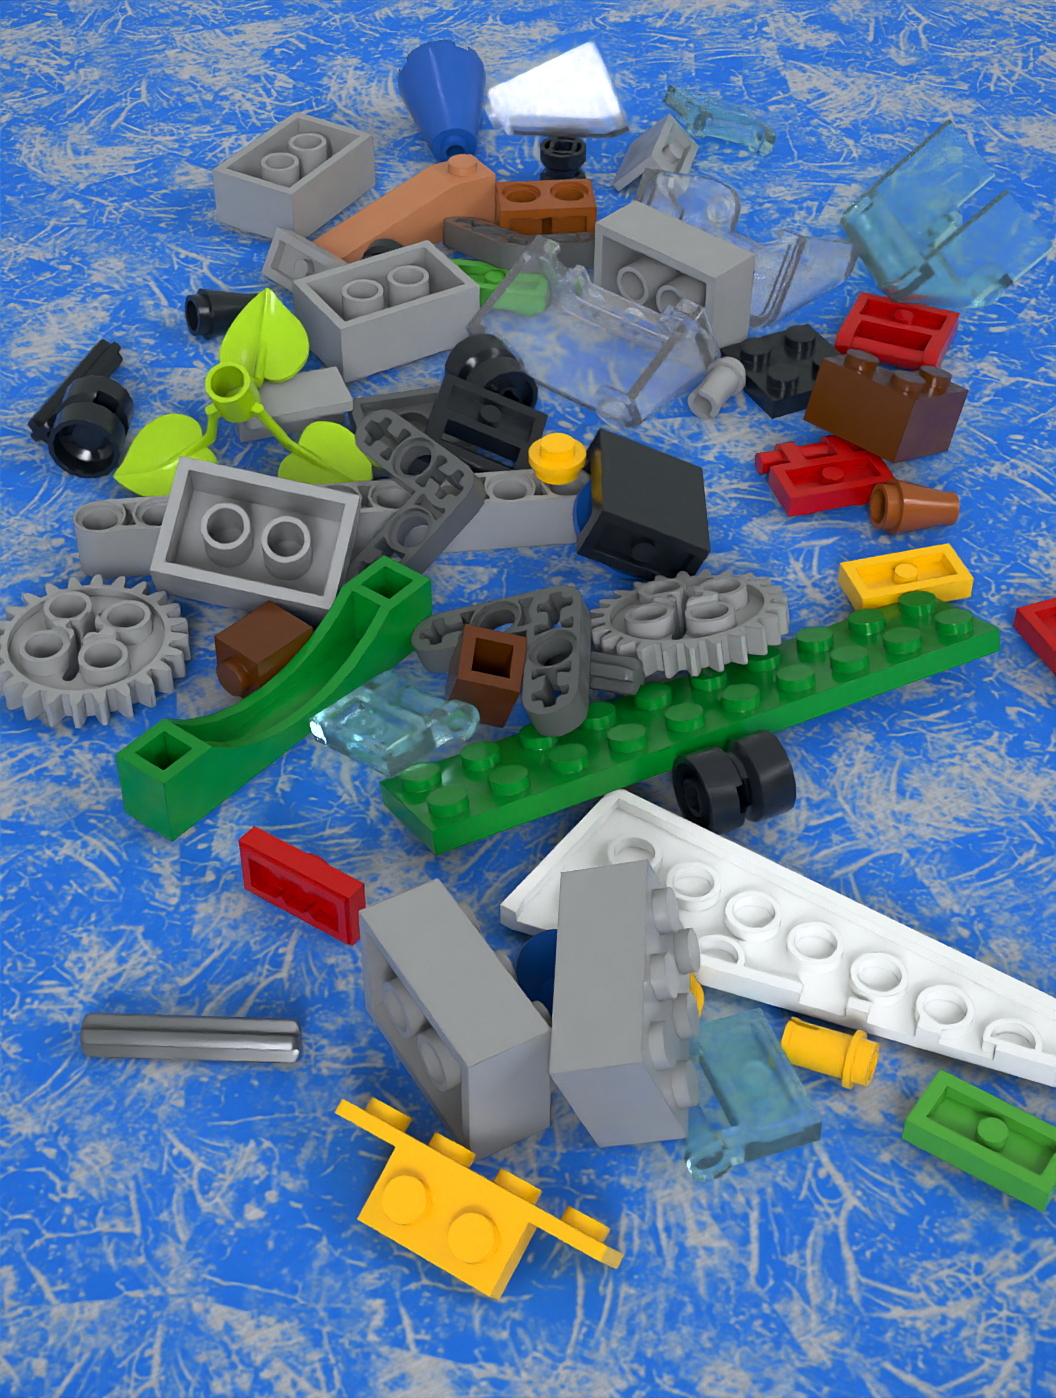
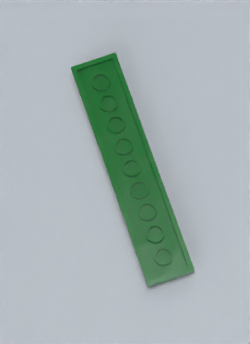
(643, 734)

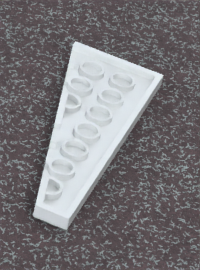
(803, 944)

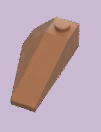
(418, 208)

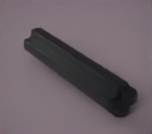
(99, 361)

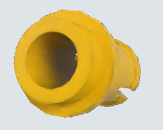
(831, 1052)

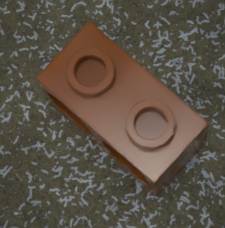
(546, 206)

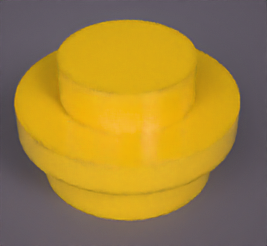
(557, 458)

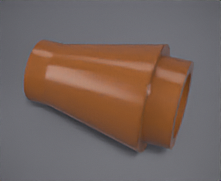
(910, 507)

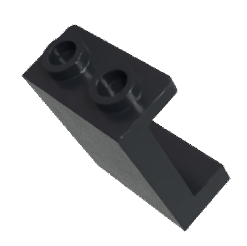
(644, 510)

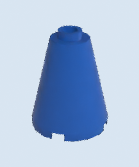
(444, 96)

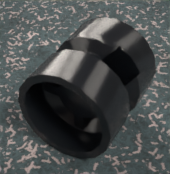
(491, 365)
(91, 427)
(740, 782)

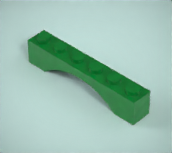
(195, 764)

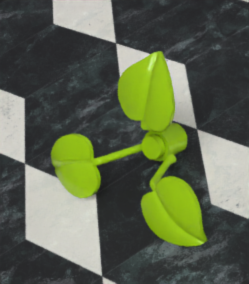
(259, 346)

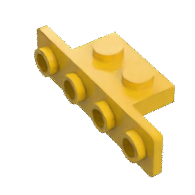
(456, 1215)

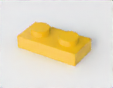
(884, 578)

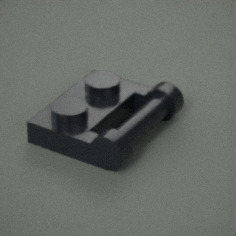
(483, 421)

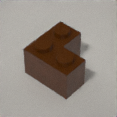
(885, 411)

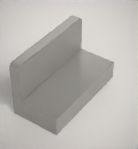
(661, 147)
(299, 402)

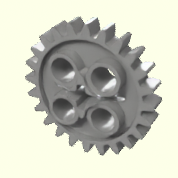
(691, 621)
(91, 650)

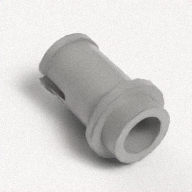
(723, 379)

